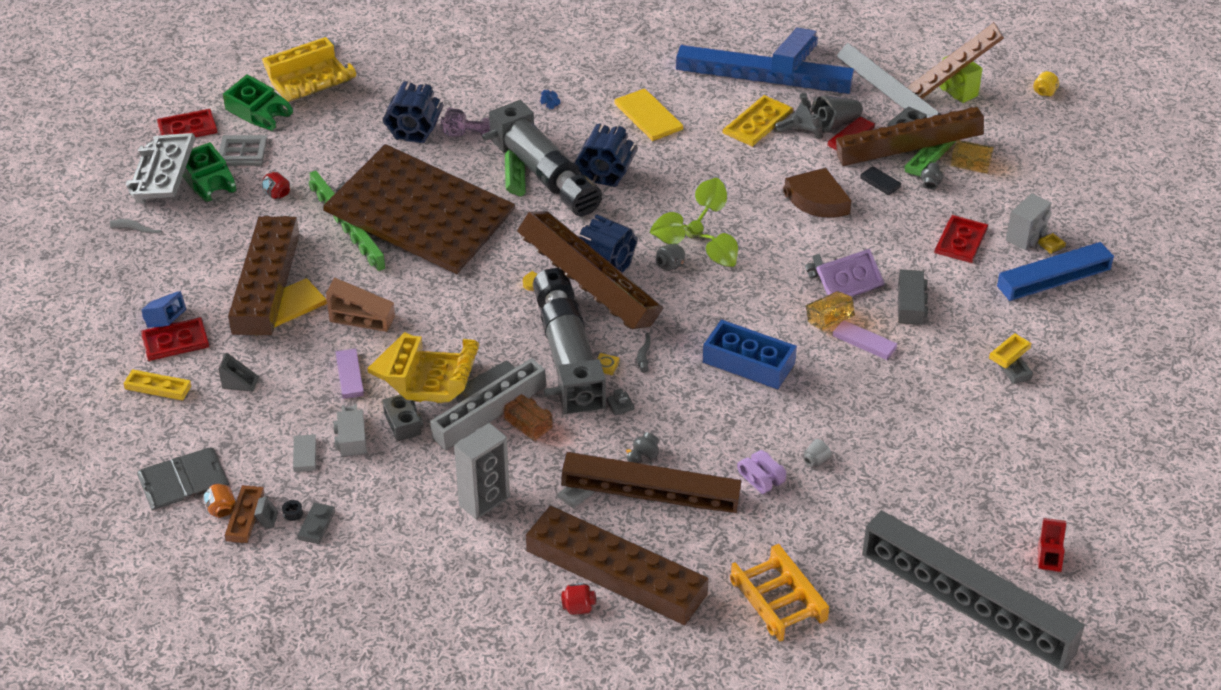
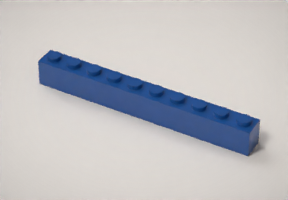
(758, 68)

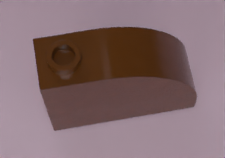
(817, 194)

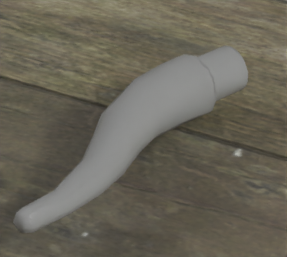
(127, 223)

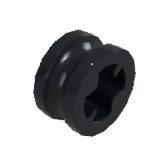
(294, 505)

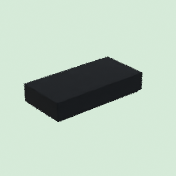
(880, 180)

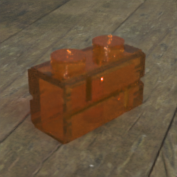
(528, 417)

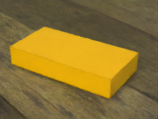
(1010, 350)

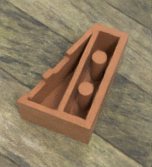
(358, 307)

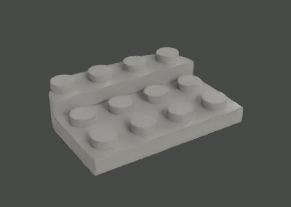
(161, 167)

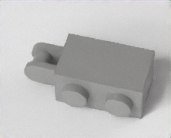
(350, 431)

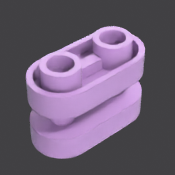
(762, 471)

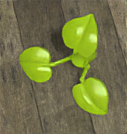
(670, 226)

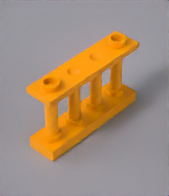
(791, 576)

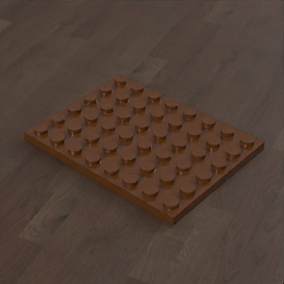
(419, 208)

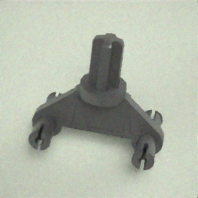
(802, 119)

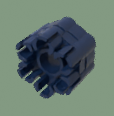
(413, 113)
(606, 155)
(611, 241)

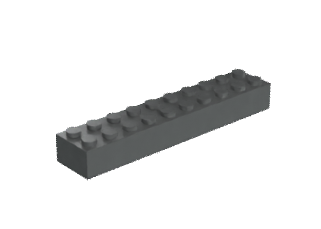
(973, 590)

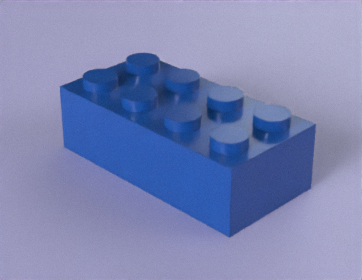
(749, 354)

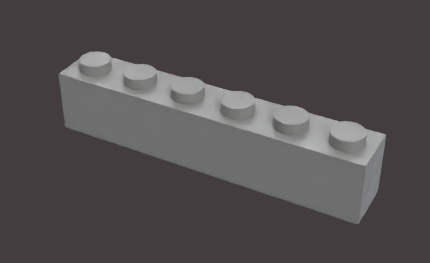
(487, 404)

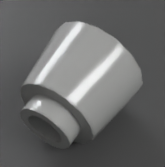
(817, 453)

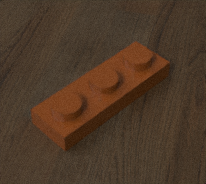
(243, 516)

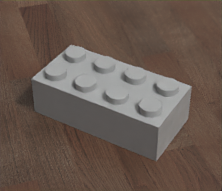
(482, 470)

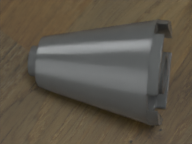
(835, 111)

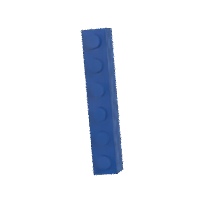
(794, 50)
(1055, 271)

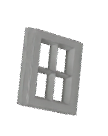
(243, 139)

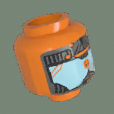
(219, 500)

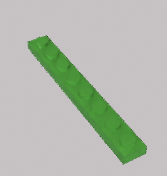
(357, 235)

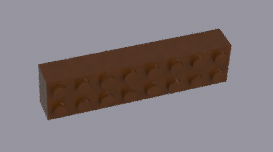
(590, 270)
(264, 276)
(617, 565)

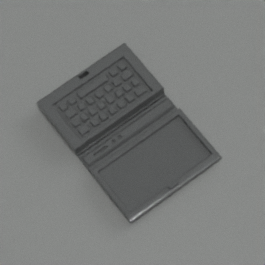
(181, 477)

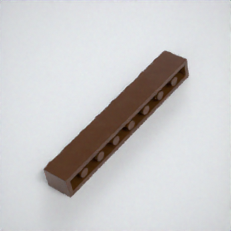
(910, 136)
(650, 482)

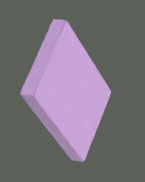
(851, 274)

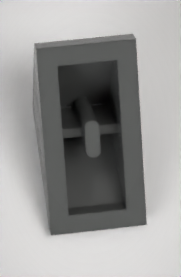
(236, 375)

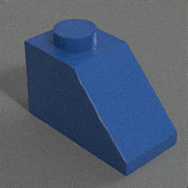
(163, 310)

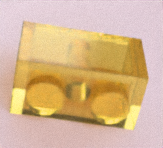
(972, 156)
(830, 310)

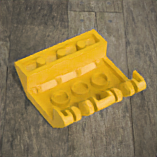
(306, 69)
(429, 374)

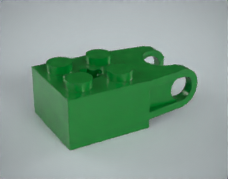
(256, 102)
(208, 172)

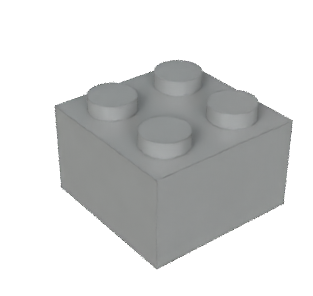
(1029, 221)

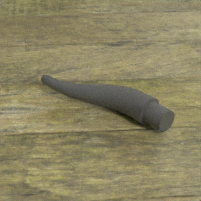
(641, 356)

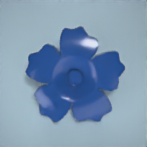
(549, 98)

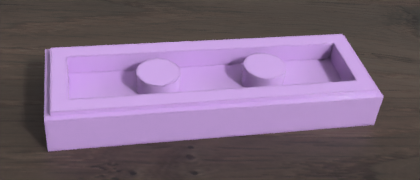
(865, 339)
(349, 373)

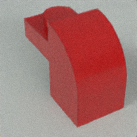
(1051, 545)

